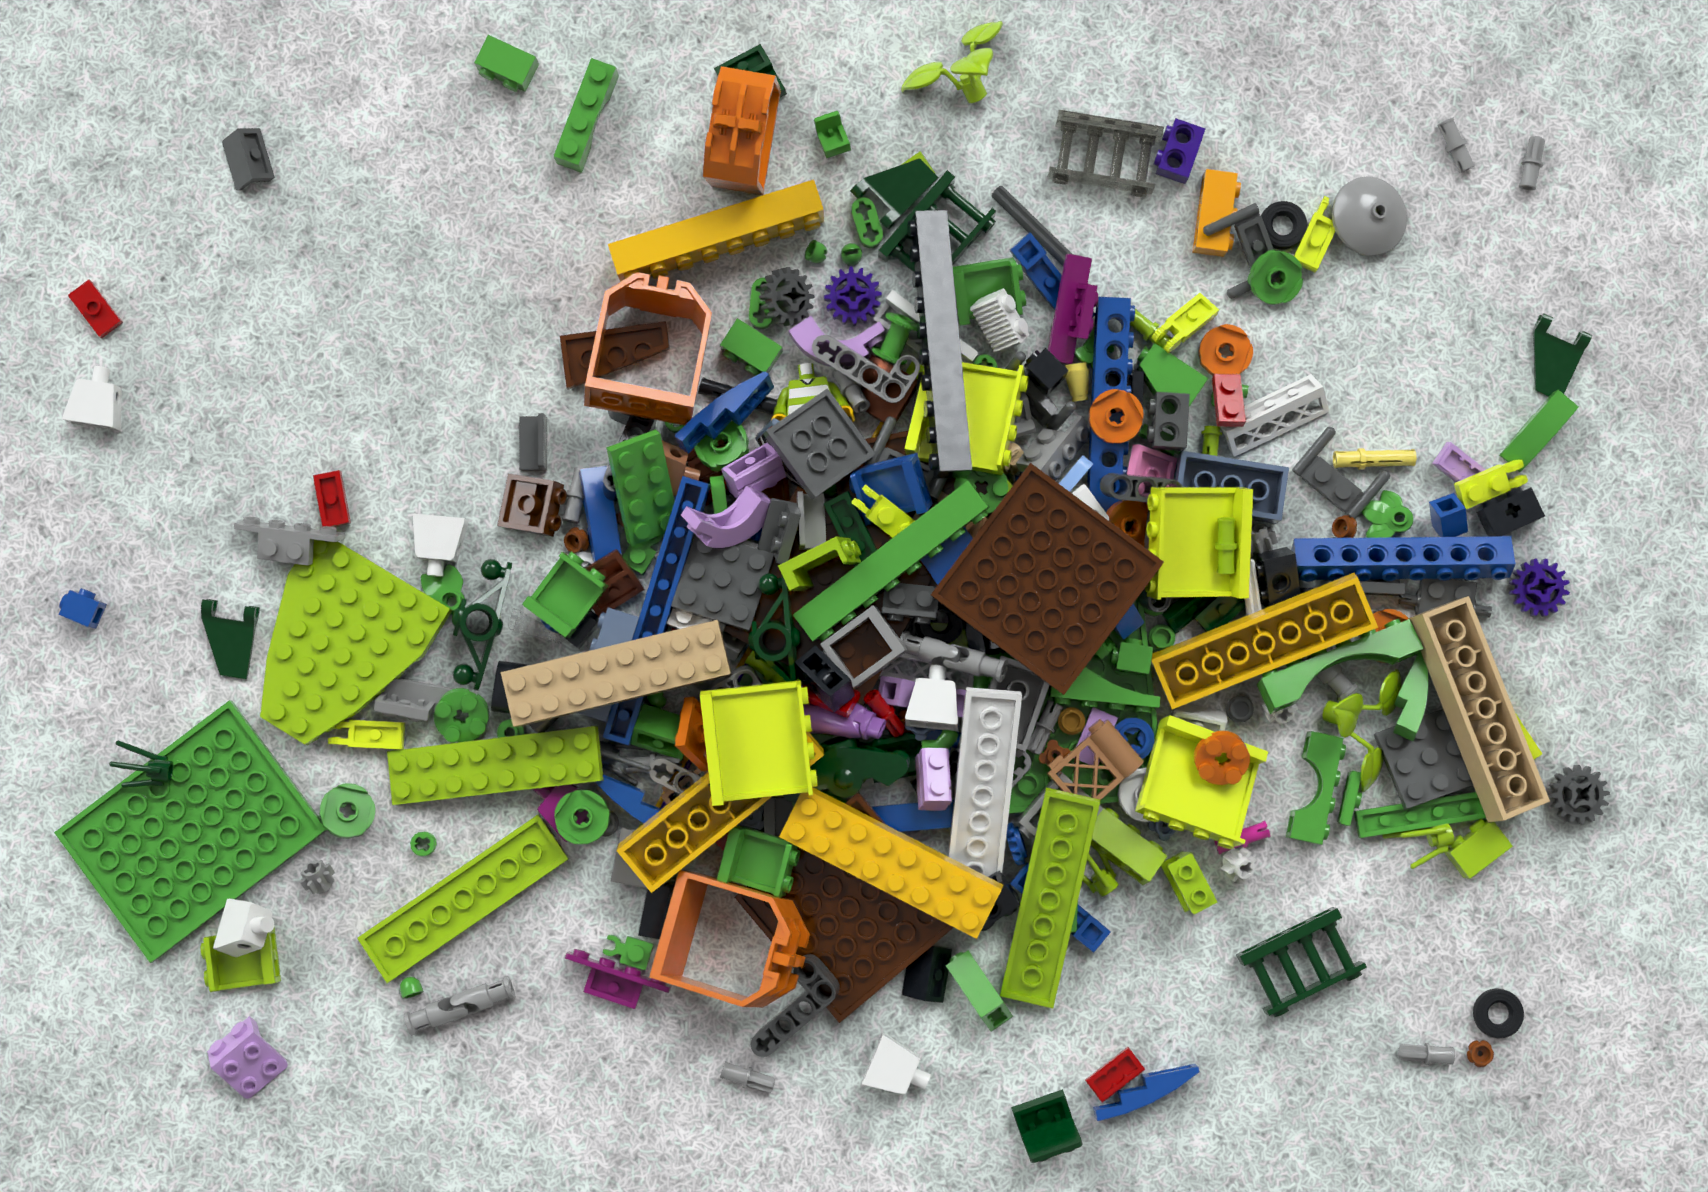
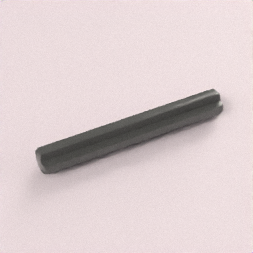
(1030, 224)

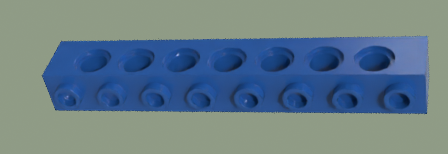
(1121, 310)
(1413, 550)

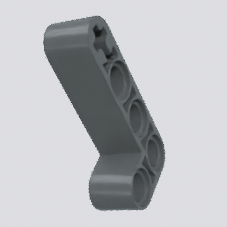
(793, 1012)

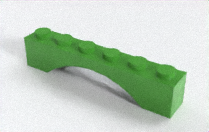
(1389, 645)

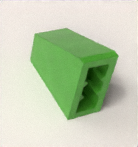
(1169, 374)
(979, 990)

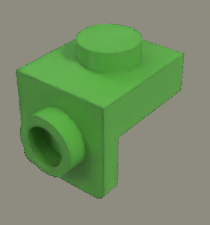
(832, 134)

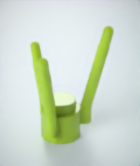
(1437, 836)
(1103, 880)

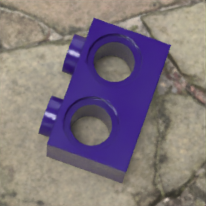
(1183, 152)

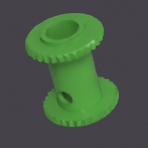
(895, 338)

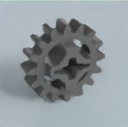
(784, 309)
(1570, 786)

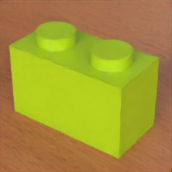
(1477, 848)

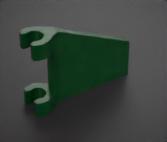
(897, 188)
(1555, 358)
(230, 638)

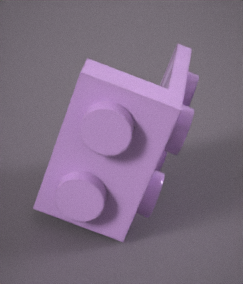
(245, 1059)

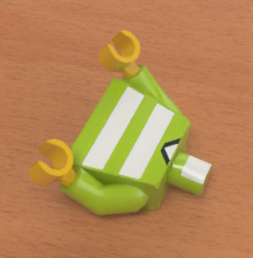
(804, 390)

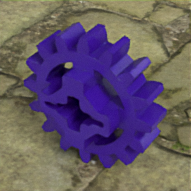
(863, 296)
(1540, 597)

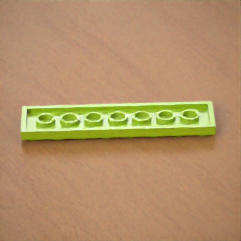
(495, 765)
(1050, 897)
(463, 898)

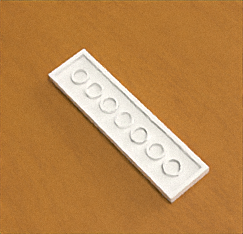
(984, 778)

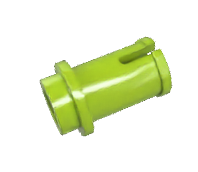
(1211, 440)

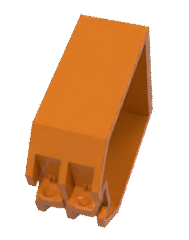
(741, 130)
(636, 399)
(681, 926)

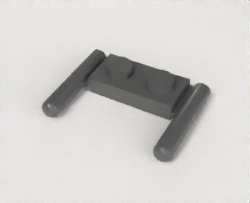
(1252, 238)
(1041, 406)
(882, 454)
(1332, 483)

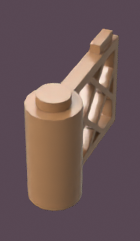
(1109, 748)

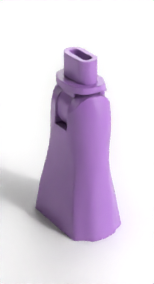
(859, 723)

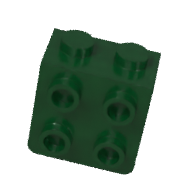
(1046, 1126)

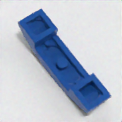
(1038, 268)
(1089, 929)

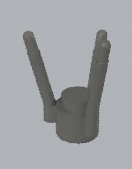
(611, 755)

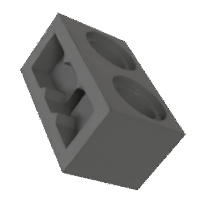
(1175, 422)

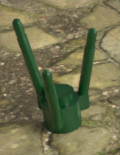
(159, 770)

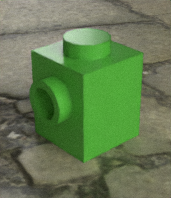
(1132, 657)

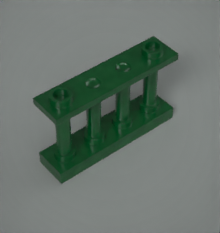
(943, 188)
(1302, 934)

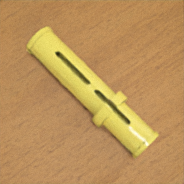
(1379, 458)

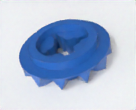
(1145, 735)
(1016, 844)

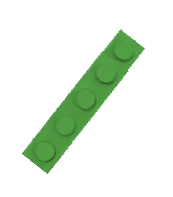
(1094, 689)

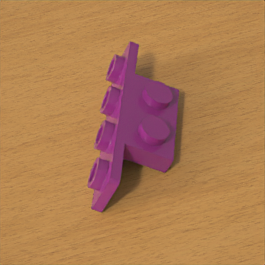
(1073, 308)
(613, 982)

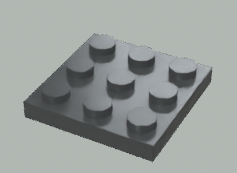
(819, 444)
(722, 583)
(1426, 766)

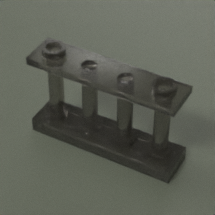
(1096, 127)

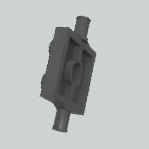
(1439, 592)

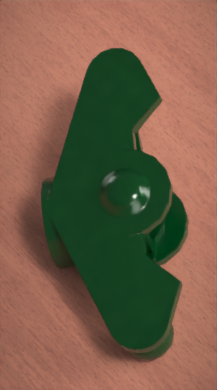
(769, 585)
(463, 673)
(851, 762)

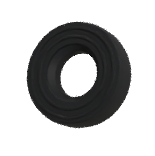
(1298, 219)
(949, 634)
(1514, 1007)

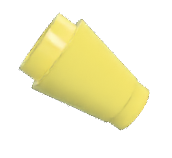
(1078, 381)

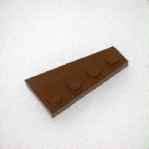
(619, 349)

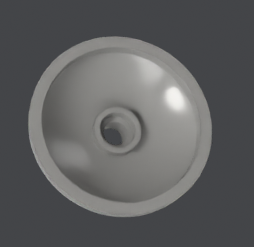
(1357, 220)

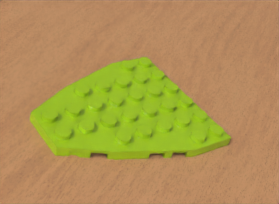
(341, 640)

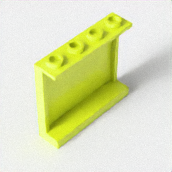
(991, 410)
(1184, 537)
(757, 741)
(1184, 800)

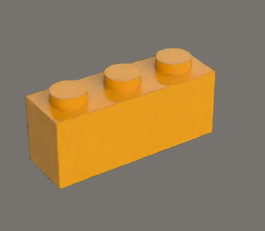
(1215, 202)

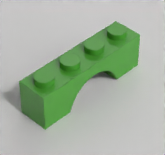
(580, 126)
(1323, 754)

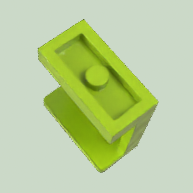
(795, 570)
(1188, 882)
(246, 970)

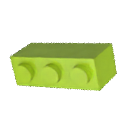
(1126, 847)

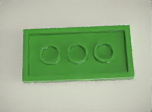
(642, 486)

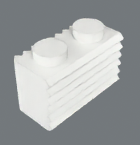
(1000, 320)

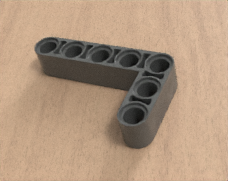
(1129, 491)

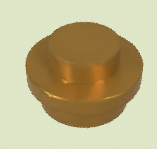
(1071, 721)

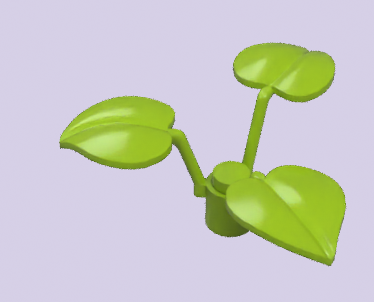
(970, 67)
(1346, 715)

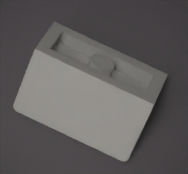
(812, 521)

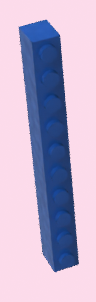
(660, 595)

